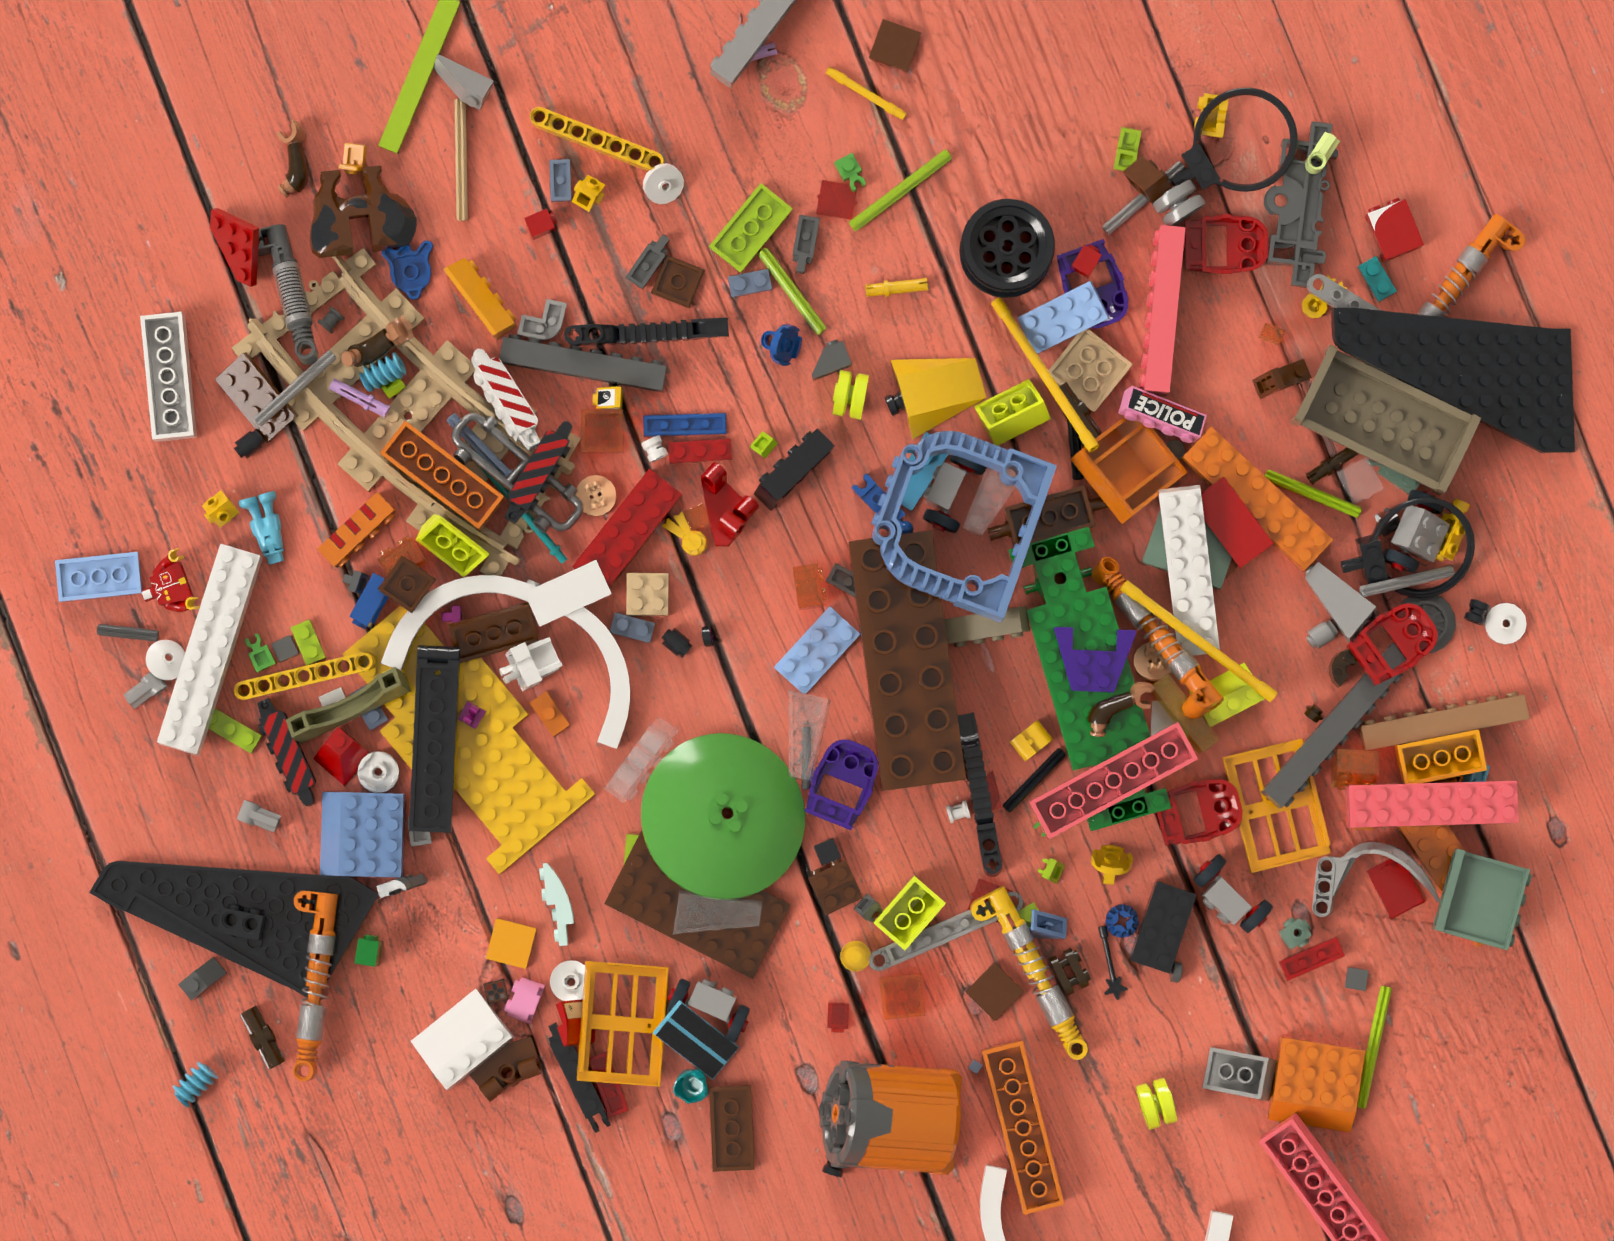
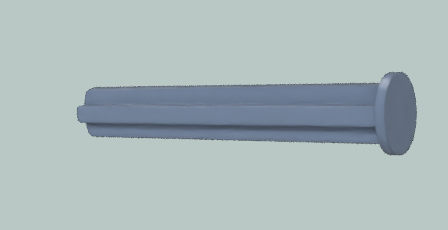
(479, 447)

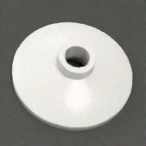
(159, 665)
(560, 977)

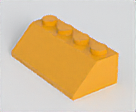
(480, 298)
(1440, 757)

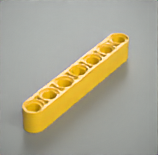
(590, 132)
(295, 675)

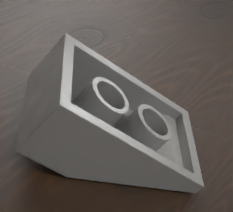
(1239, 1074)

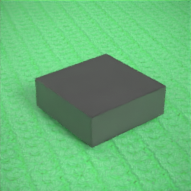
(285, 648)
(1356, 979)

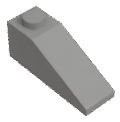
(466, 84)

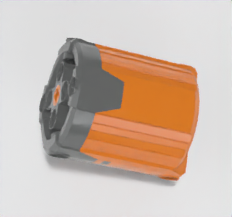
(891, 1117)

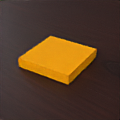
(511, 943)

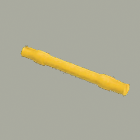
(888, 106)

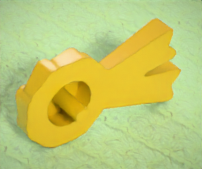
(1313, 306)
(693, 542)

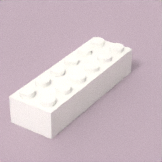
(168, 376)

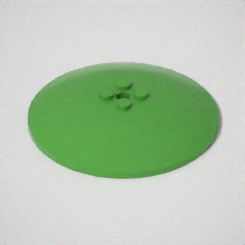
(686, 822)

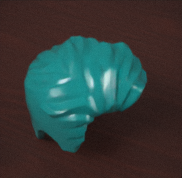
(691, 1086)

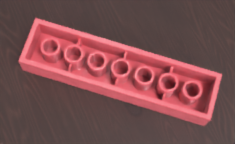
(1163, 310)
(1113, 780)
(1432, 804)
(1319, 1183)

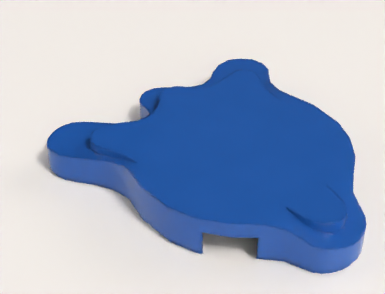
(410, 268)

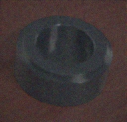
(707, 636)

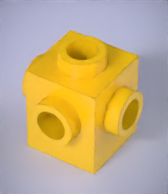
(588, 193)
(219, 509)

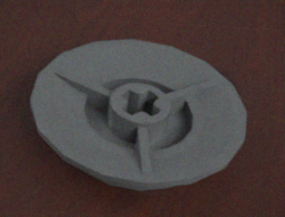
(1440, 614)

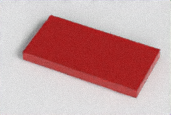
(1233, 523)

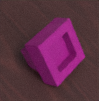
(454, 616)
(471, 715)

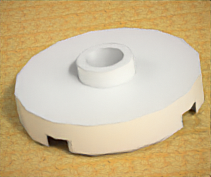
(657, 177)
(1495, 628)
(374, 782)

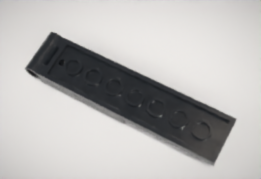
(434, 738)

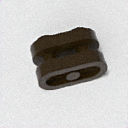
(1080, 976)

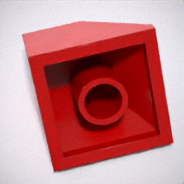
(341, 755)

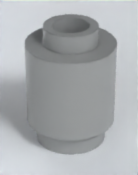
(1321, 634)

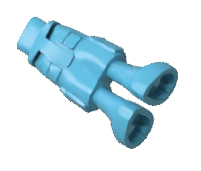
(266, 529)

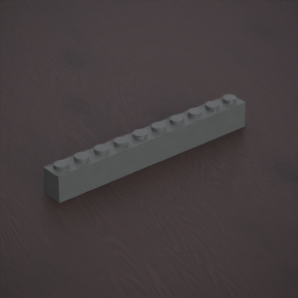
(1330, 733)

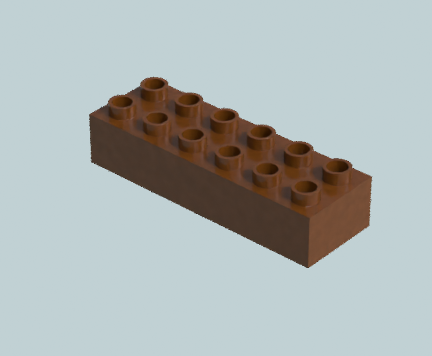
(906, 669)

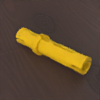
(896, 287)

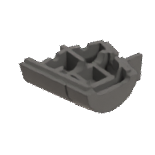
(404, 883)

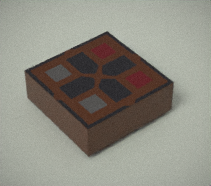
(496, 991)

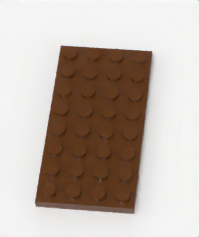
(652, 899)

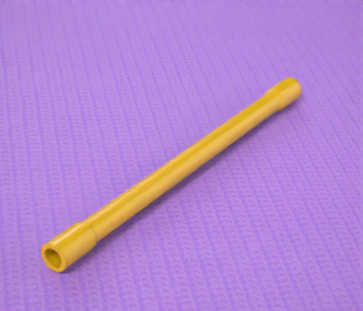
(1084, 434)
(1137, 595)

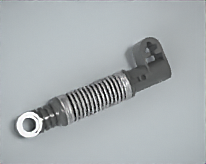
(294, 297)

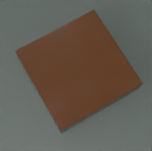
(895, 45)
(677, 281)
(406, 584)
(994, 991)

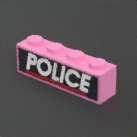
(1162, 414)

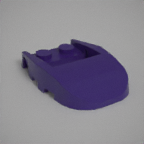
(1112, 295)
(851, 764)

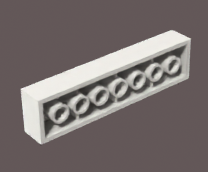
(1189, 564)

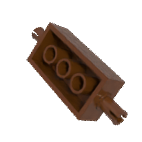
(1059, 515)

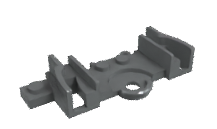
(1301, 211)

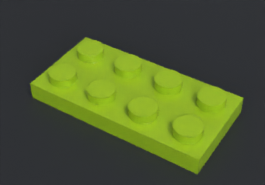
(750, 228)

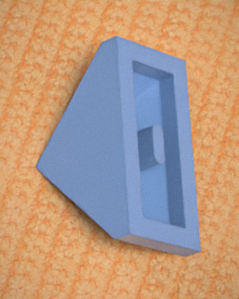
(1048, 925)

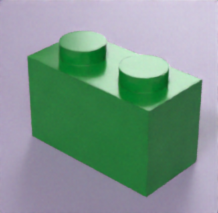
(369, 950)

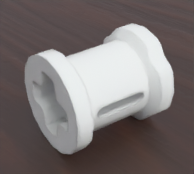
(958, 811)

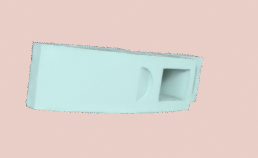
(556, 894)

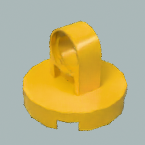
(1111, 862)

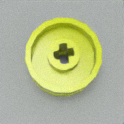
(850, 394)
(1156, 1103)

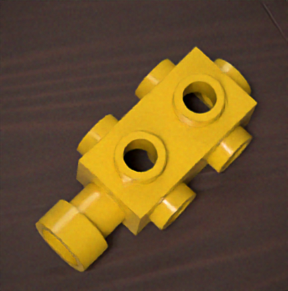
(1454, 534)

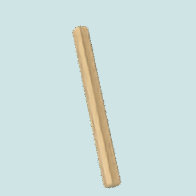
(461, 161)

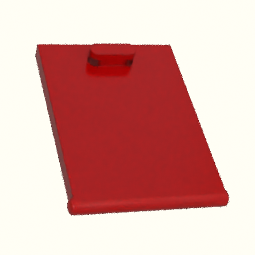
(1395, 887)

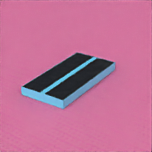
(695, 1039)

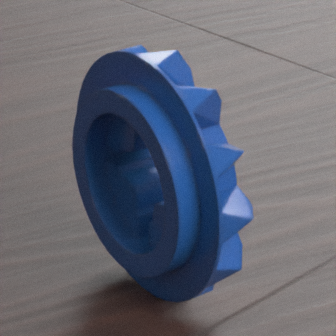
(1119, 930)

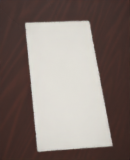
(567, 593)

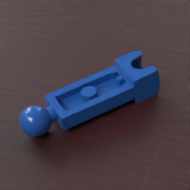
(871, 496)

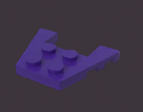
(1093, 669)

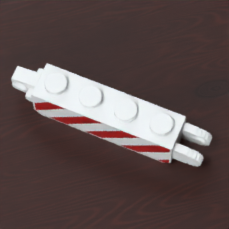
(506, 398)

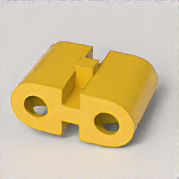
(1031, 740)

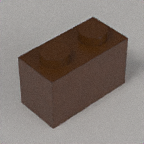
(1147, 179)

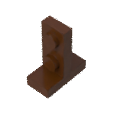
(1281, 378)

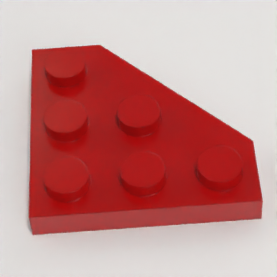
(238, 244)

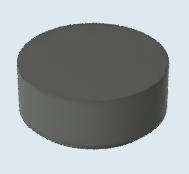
(1176, 972)

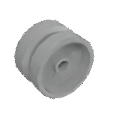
(1177, 201)

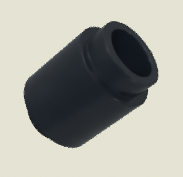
(249, 444)
(676, 642)

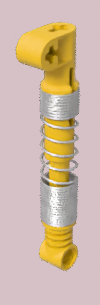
(1049, 998)

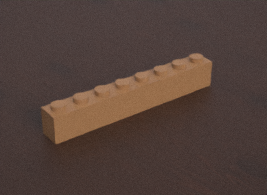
(1444, 722)

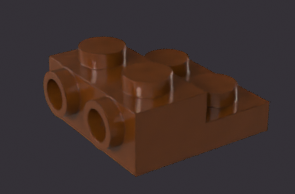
(835, 886)

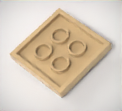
(1090, 368)

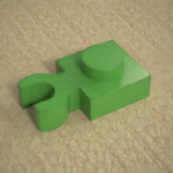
(849, 169)
(260, 656)

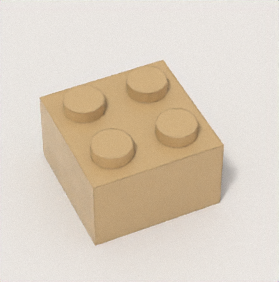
(647, 594)

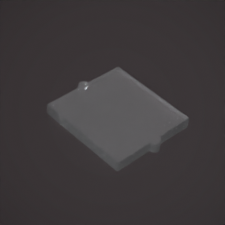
(1360, 480)

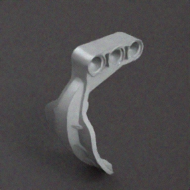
(1342, 865)

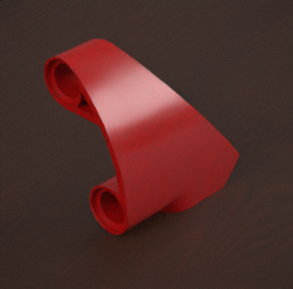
(724, 506)

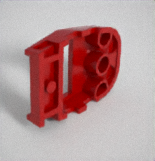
(1245, 244)
(1409, 630)
(1219, 809)

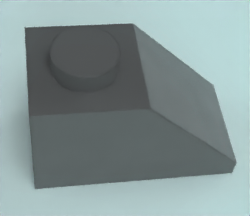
(832, 360)
(202, 978)

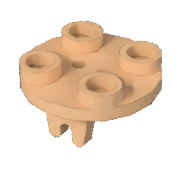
(599, 504)
(1150, 671)

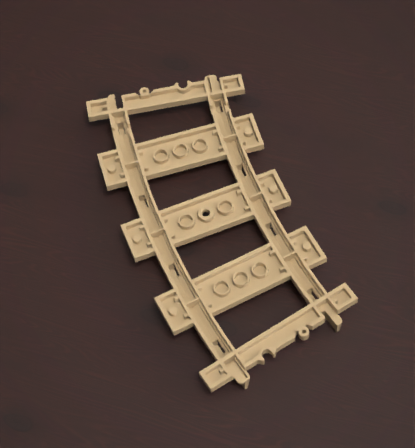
(437, 382)

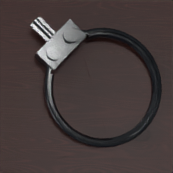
(1199, 164)
(1372, 559)

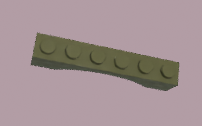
(378, 692)

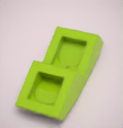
(1127, 148)

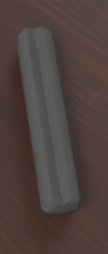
(127, 632)

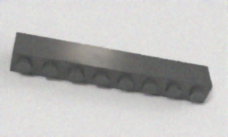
(583, 364)

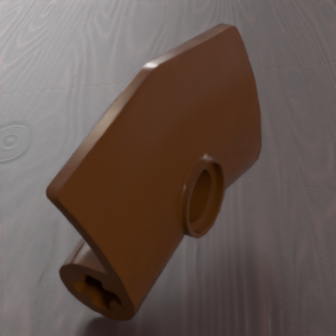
(516, 1057)

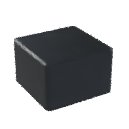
(827, 851)

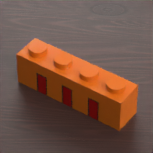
(356, 530)

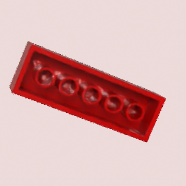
(630, 526)

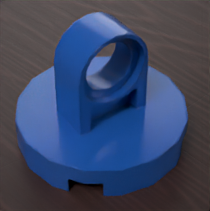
(784, 344)

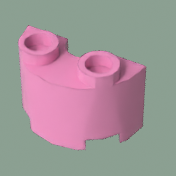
(524, 1000)

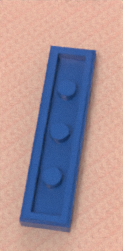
(684, 424)

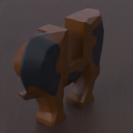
(388, 216)

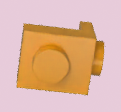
(354, 158)

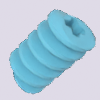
(383, 373)
(194, 1084)

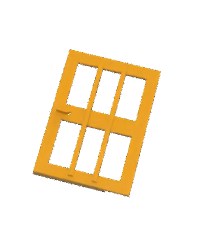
(1266, 807)
(620, 1023)

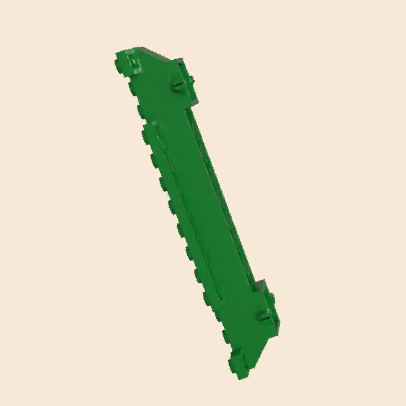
(1095, 630)

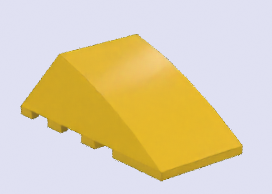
(937, 389)

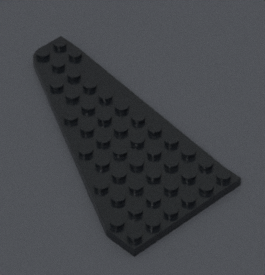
(1499, 371)
(191, 902)

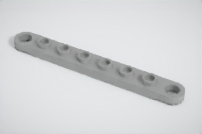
(1336, 295)
(937, 935)

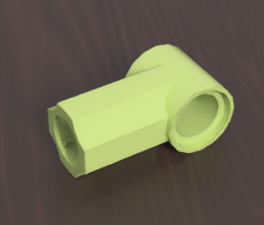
(1322, 152)

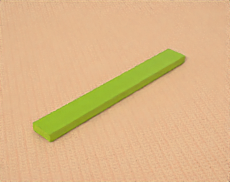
(419, 75)

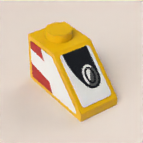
(608, 398)

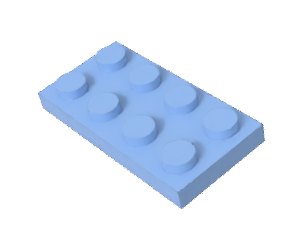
(1063, 317)
(98, 576)
(817, 650)

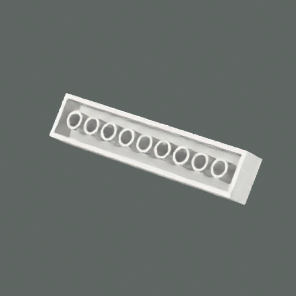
(209, 649)

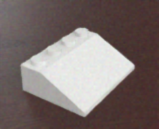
(462, 1039)

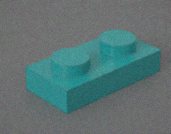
(1377, 279)

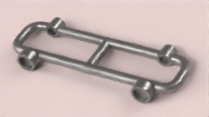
(465, 454)

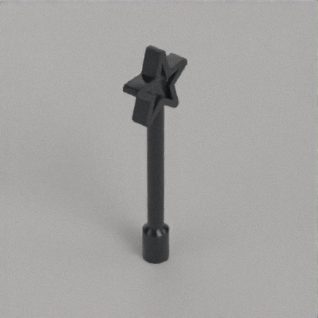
(1114, 984)

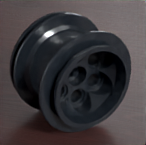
(989, 276)

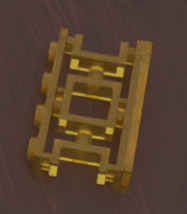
(1172, 699)

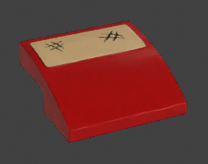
(570, 1015)

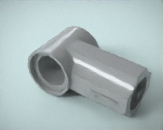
(148, 687)
(255, 815)

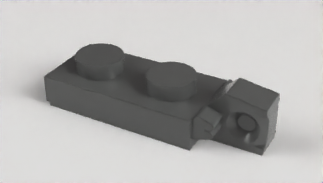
(805, 241)
(648, 262)
(841, 579)

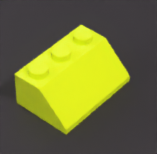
(1012, 412)
(450, 545)
(1236, 697)
(909, 913)

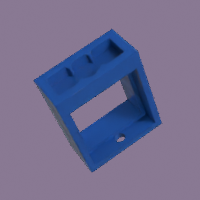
(369, 604)

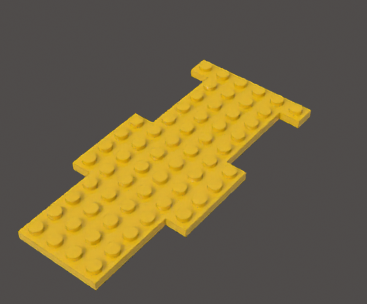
(492, 763)

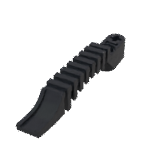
(645, 333)
(979, 793)

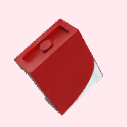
(1394, 229)

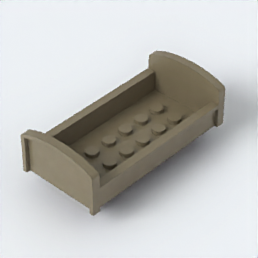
(1386, 420)

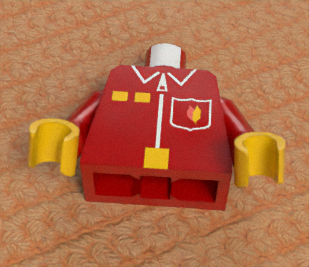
(171, 585)

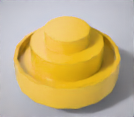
(855, 956)

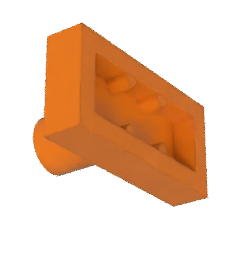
(549, 714)

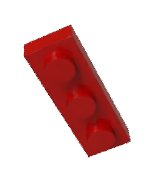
(700, 451)
(1311, 958)
(610, 1092)

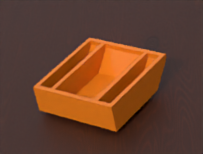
(1129, 467)
(1316, 1083)

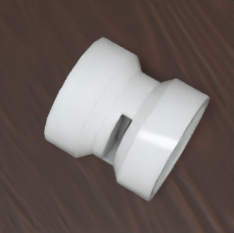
(654, 449)

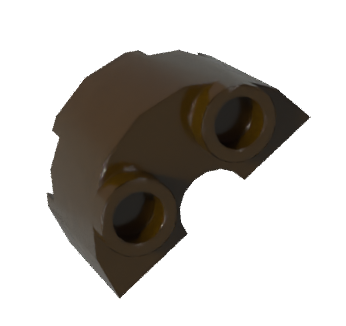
(1338, 666)

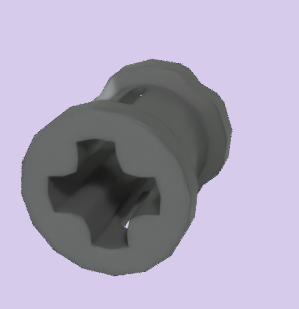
(331, 320)

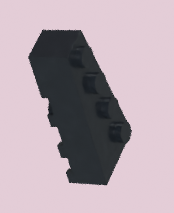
(793, 468)

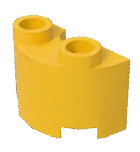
(1215, 121)

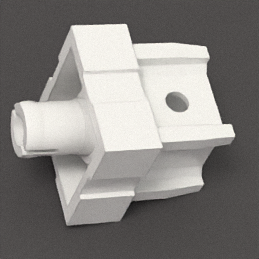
(530, 663)

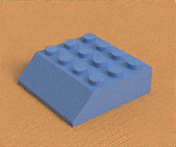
(362, 834)

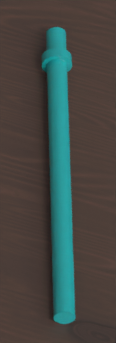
(554, 549)

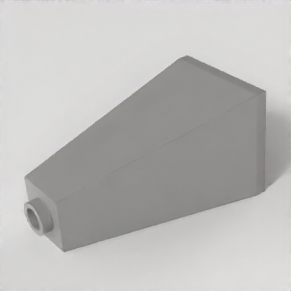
(1343, 604)

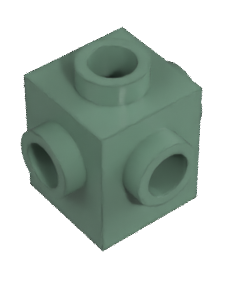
(1288, 936)

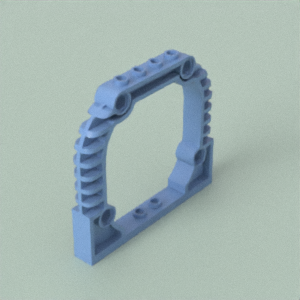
(1031, 480)

